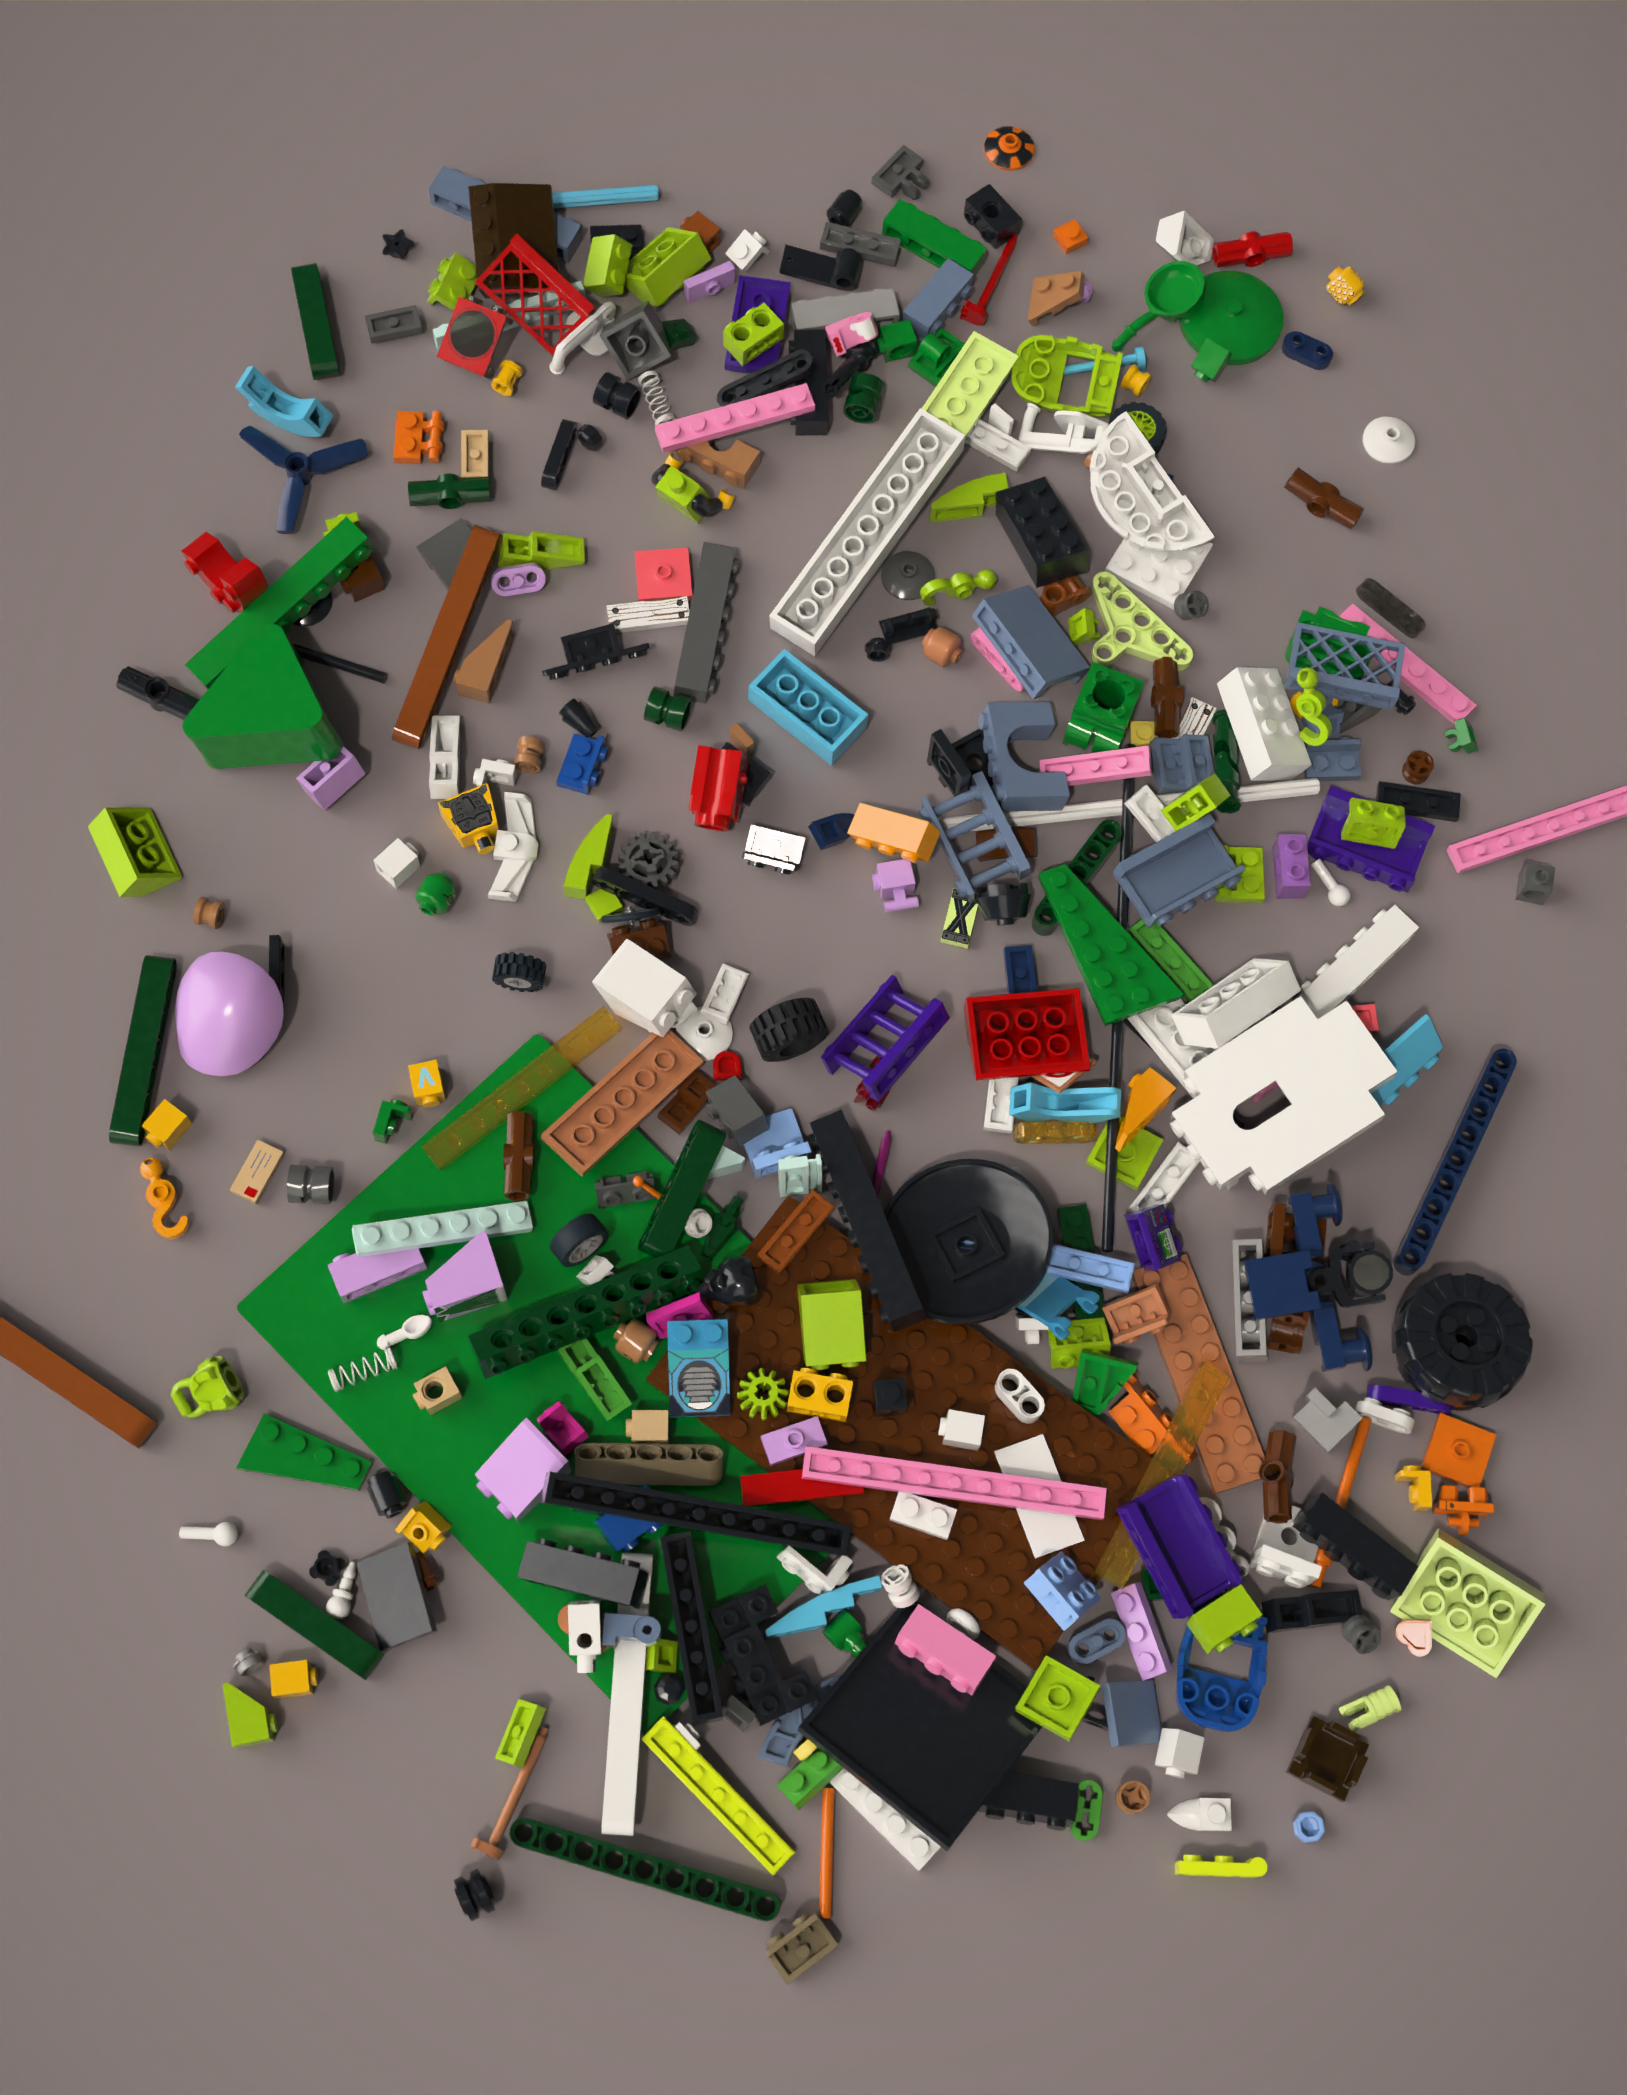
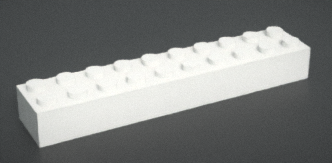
(867, 532)

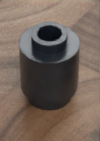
(844, 208)
(386, 1494)

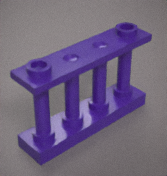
(901, 1054)

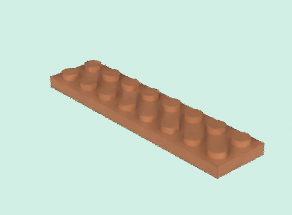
(1228, 1440)

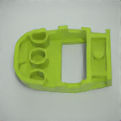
(1041, 368)

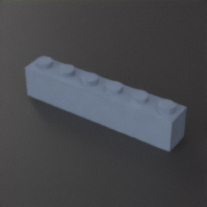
(451, 194)

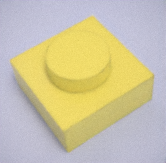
(1141, 733)

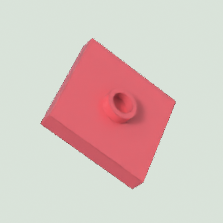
(663, 574)

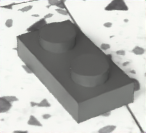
(393, 324)

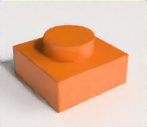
(1070, 236)

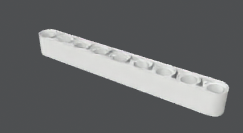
(626, 1720)

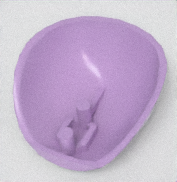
(226, 1014)

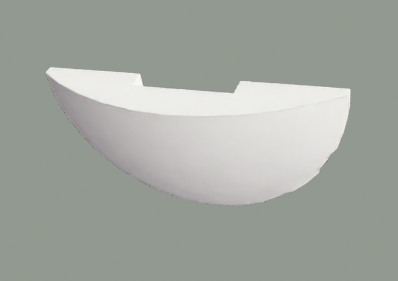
(1139, 495)

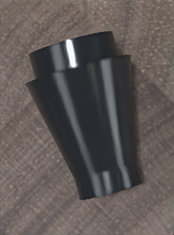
(577, 717)

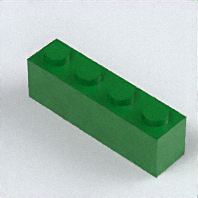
(932, 239)

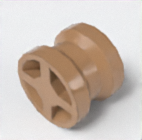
(208, 912)

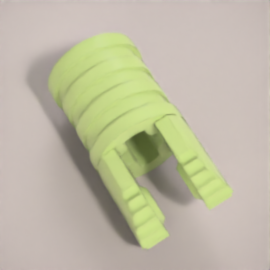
(1376, 1706)

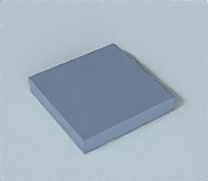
(1131, 1713)

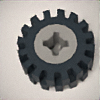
(519, 972)

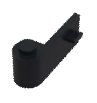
(822, 269)

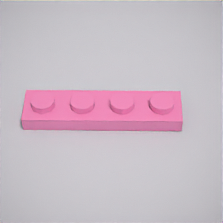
(1101, 765)

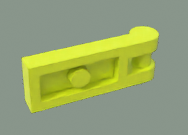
(1222, 1867)

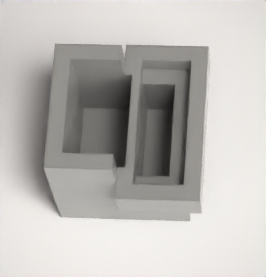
(1324, 1421)

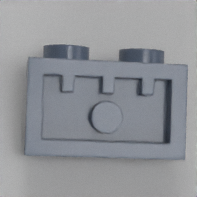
(1334, 760)

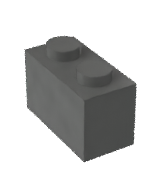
(736, 1111)

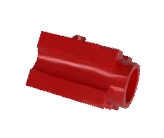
(718, 787)

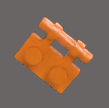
(409, 437)

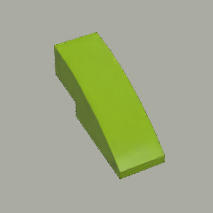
(968, 499)
(541, 548)
(588, 857)

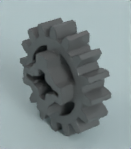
(658, 858)

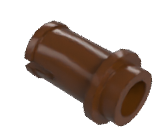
(429, 1577)

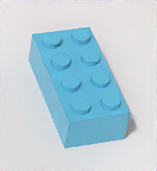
(807, 707)

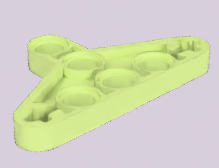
(1123, 620)

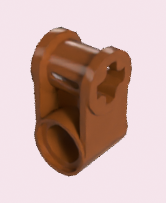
(1066, 592)

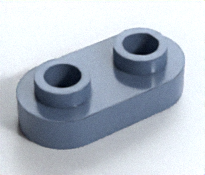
(1095, 1642)

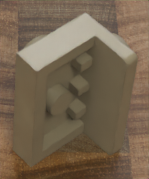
(800, 1947)

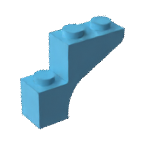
(1041, 1103)

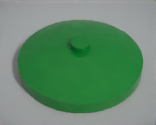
(1236, 314)

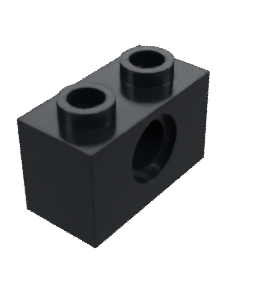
(992, 216)

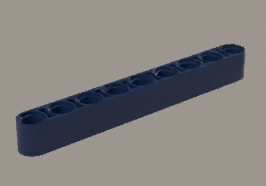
(1451, 1173)

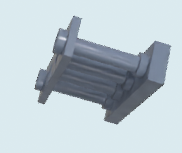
(1002, 839)

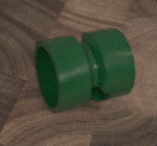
(863, 398)
(667, 709)

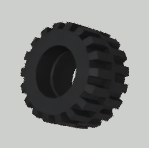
(788, 1029)

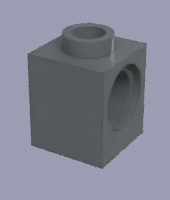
(1535, 883)

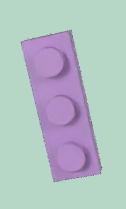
(1141, 1631)

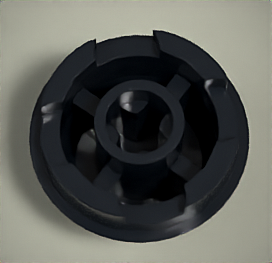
(1004, 902)

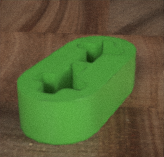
(1093, 1811)

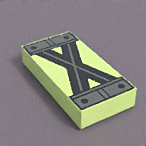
(959, 920)

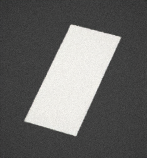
(1043, 1530)

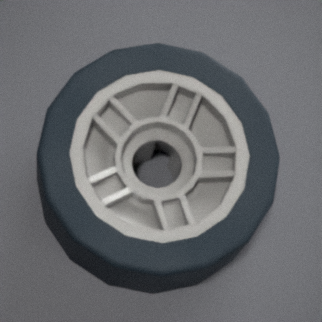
(578, 1240)

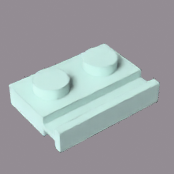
(799, 1175)

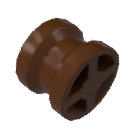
(1421, 761)

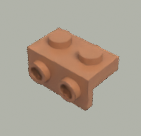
(1137, 1314)

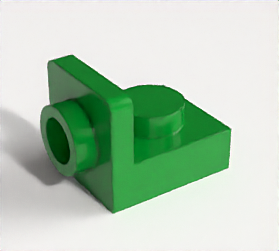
(385, 1121)

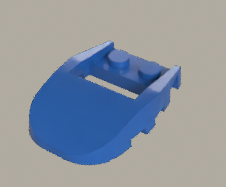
(1217, 1699)

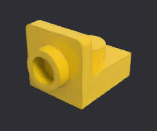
(1420, 1490)

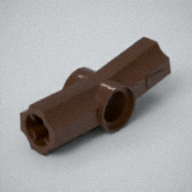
(1323, 499)
(1166, 698)
(518, 1156)
(1278, 1491)

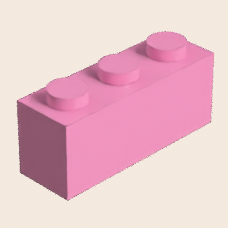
(944, 1650)

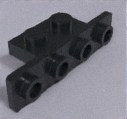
(591, 647)

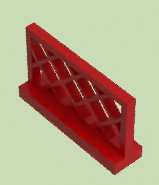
(546, 274)

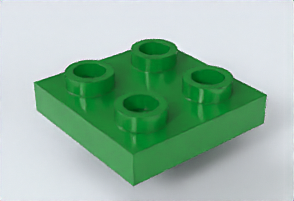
(935, 356)

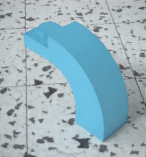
(292, 414)

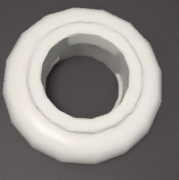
(963, 1622)

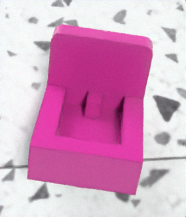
(562, 1428)

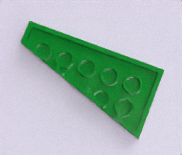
(1111, 962)

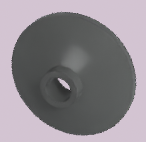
(903, 584)

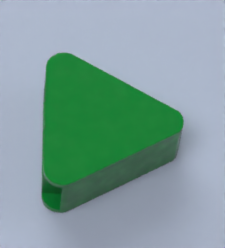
(263, 709)

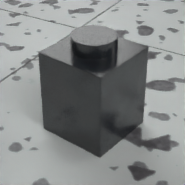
(889, 1397)

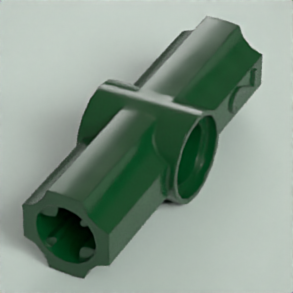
(449, 491)

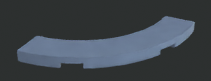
(784, 1735)

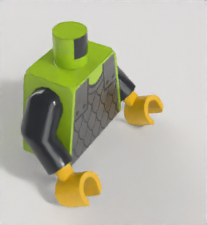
(685, 493)

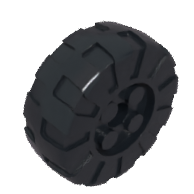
(1462, 1341)

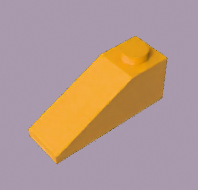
(1145, 1100)

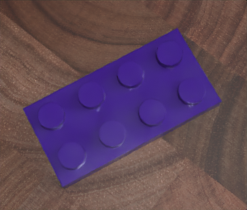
(752, 293)

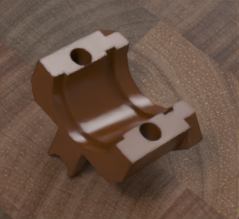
(1288, 1332)

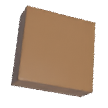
(741, 740)

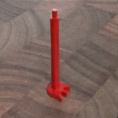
(975, 313)

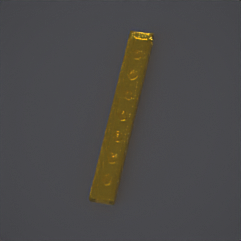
(521, 1088)
(1168, 1461)

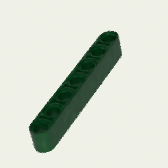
(143, 1050)

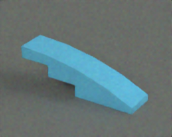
(812, 1614)

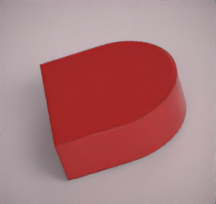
(727, 1065)

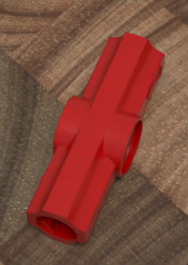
(1252, 249)

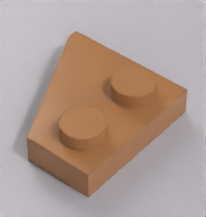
(1054, 293)

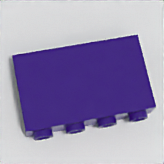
(1375, 863)
(1180, 1545)

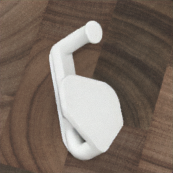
(584, 335)
(1074, 424)

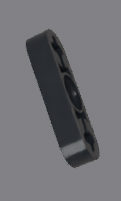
(559, 454)

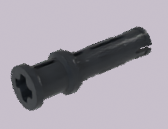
(856, 361)

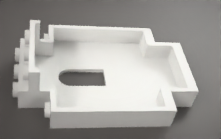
(1321, 1068)

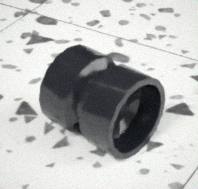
(618, 396)

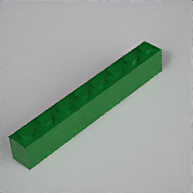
(287, 597)

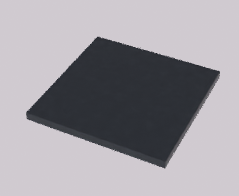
(918, 1737)

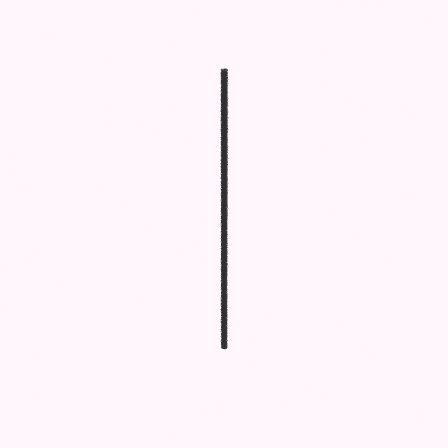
(1116, 1037)

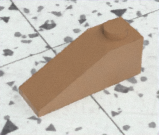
(483, 665)

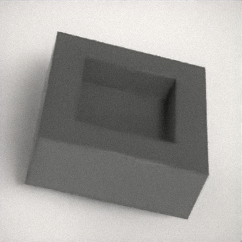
(738, 1712)

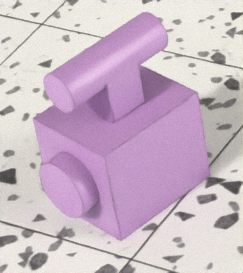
(895, 881)

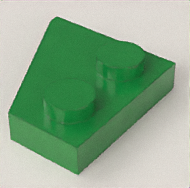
(1100, 1379)

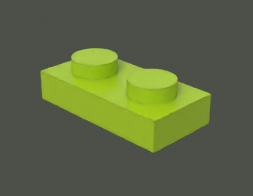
(520, 1733)

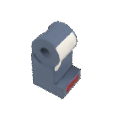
(630, 1628)

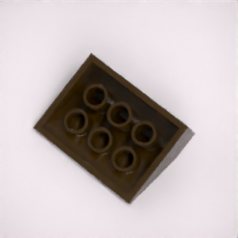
(501, 213)

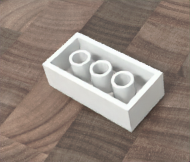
(1264, 723)
(1236, 1003)

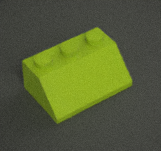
(665, 265)
(134, 850)

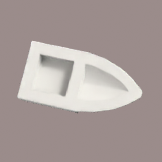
(1203, 1814)

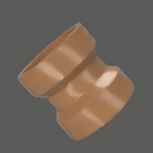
(529, 754)
(1137, 1796)

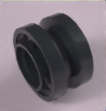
(474, 1894)

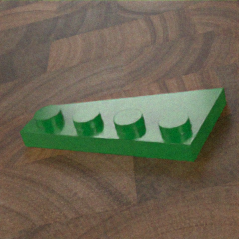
(297, 1455)

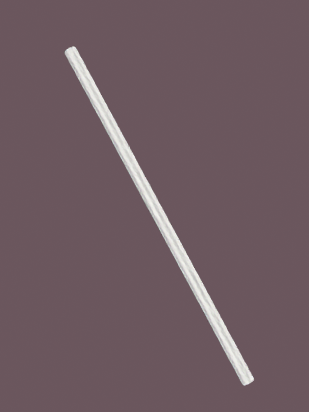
(1114, 807)

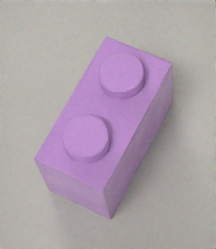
(330, 778)

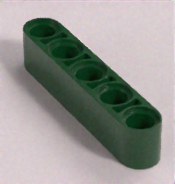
(315, 321)
(1083, 866)
(682, 1189)
(314, 1625)

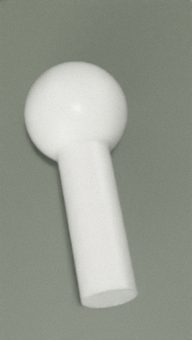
(1338, 894)
(224, 1533)

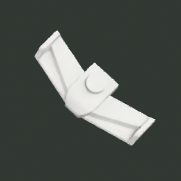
(515, 848)

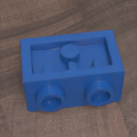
(582, 764)

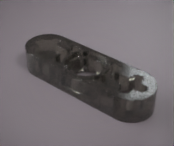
(1390, 608)

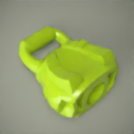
(212, 1387)

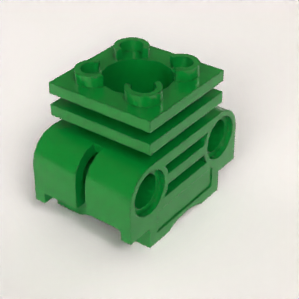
(1328, 619)
(1102, 726)

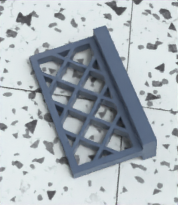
(1347, 687)

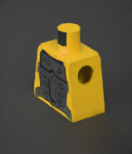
(471, 818)

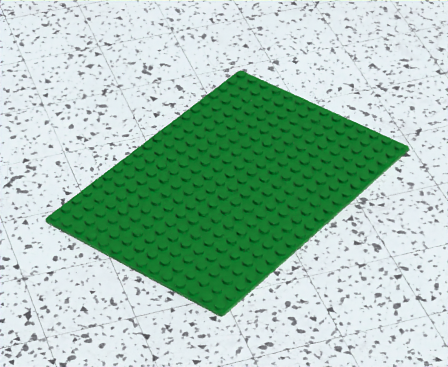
(441, 1452)

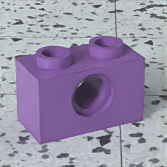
(1291, 866)

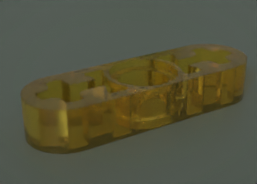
(1054, 1132)

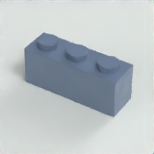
(939, 299)

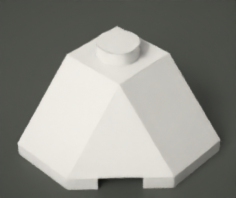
(1184, 239)

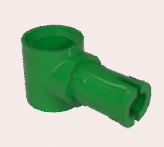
(845, 1634)

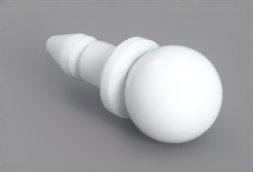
(339, 1605)

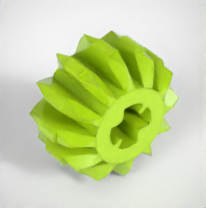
(751, 1391)

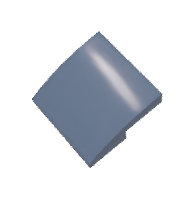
(1181, 762)

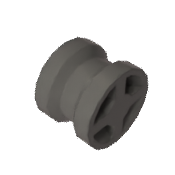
(1196, 609)
(1361, 1634)

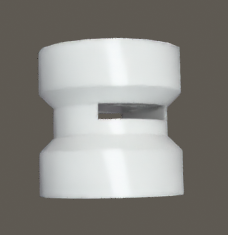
(900, 1587)

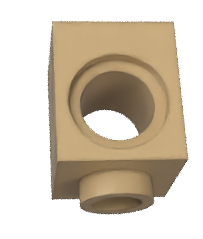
(439, 1378)
(648, 1427)

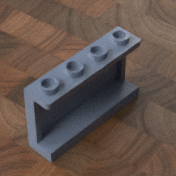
(1029, 640)
(1177, 872)

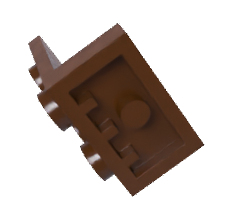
(1280, 1236)

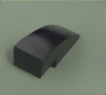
(1310, 1610)

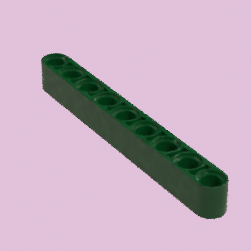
(633, 1858)

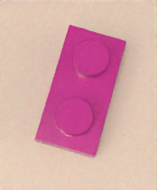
(686, 1309)

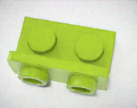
(1374, 823)
(1084, 1334)

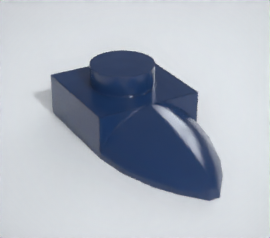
(831, 829)

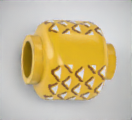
(1345, 285)

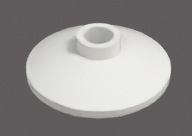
(1387, 448)
(708, 1044)

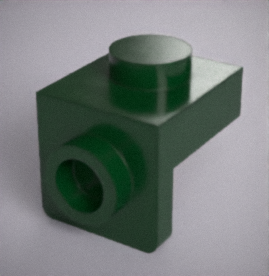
(679, 333)

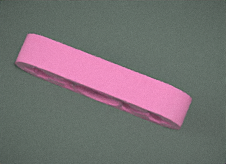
(986, 648)

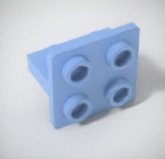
(1062, 1590)

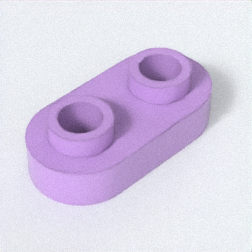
(518, 581)

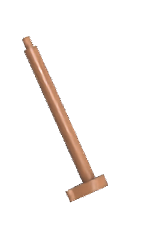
(490, 1848)

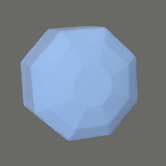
(1308, 1827)

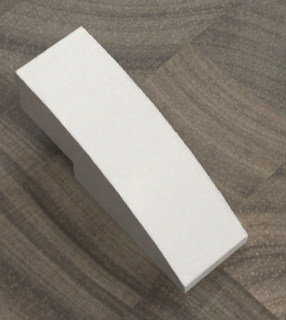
(444, 757)

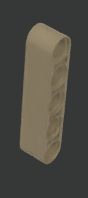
(650, 1463)

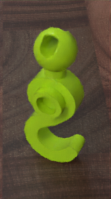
(960, 585)
(1311, 705)

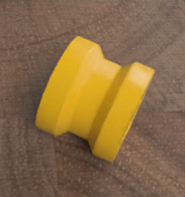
(1136, 380)

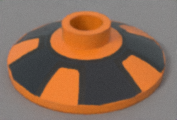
(1006, 155)

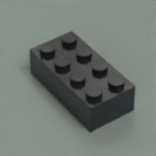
(1041, 532)

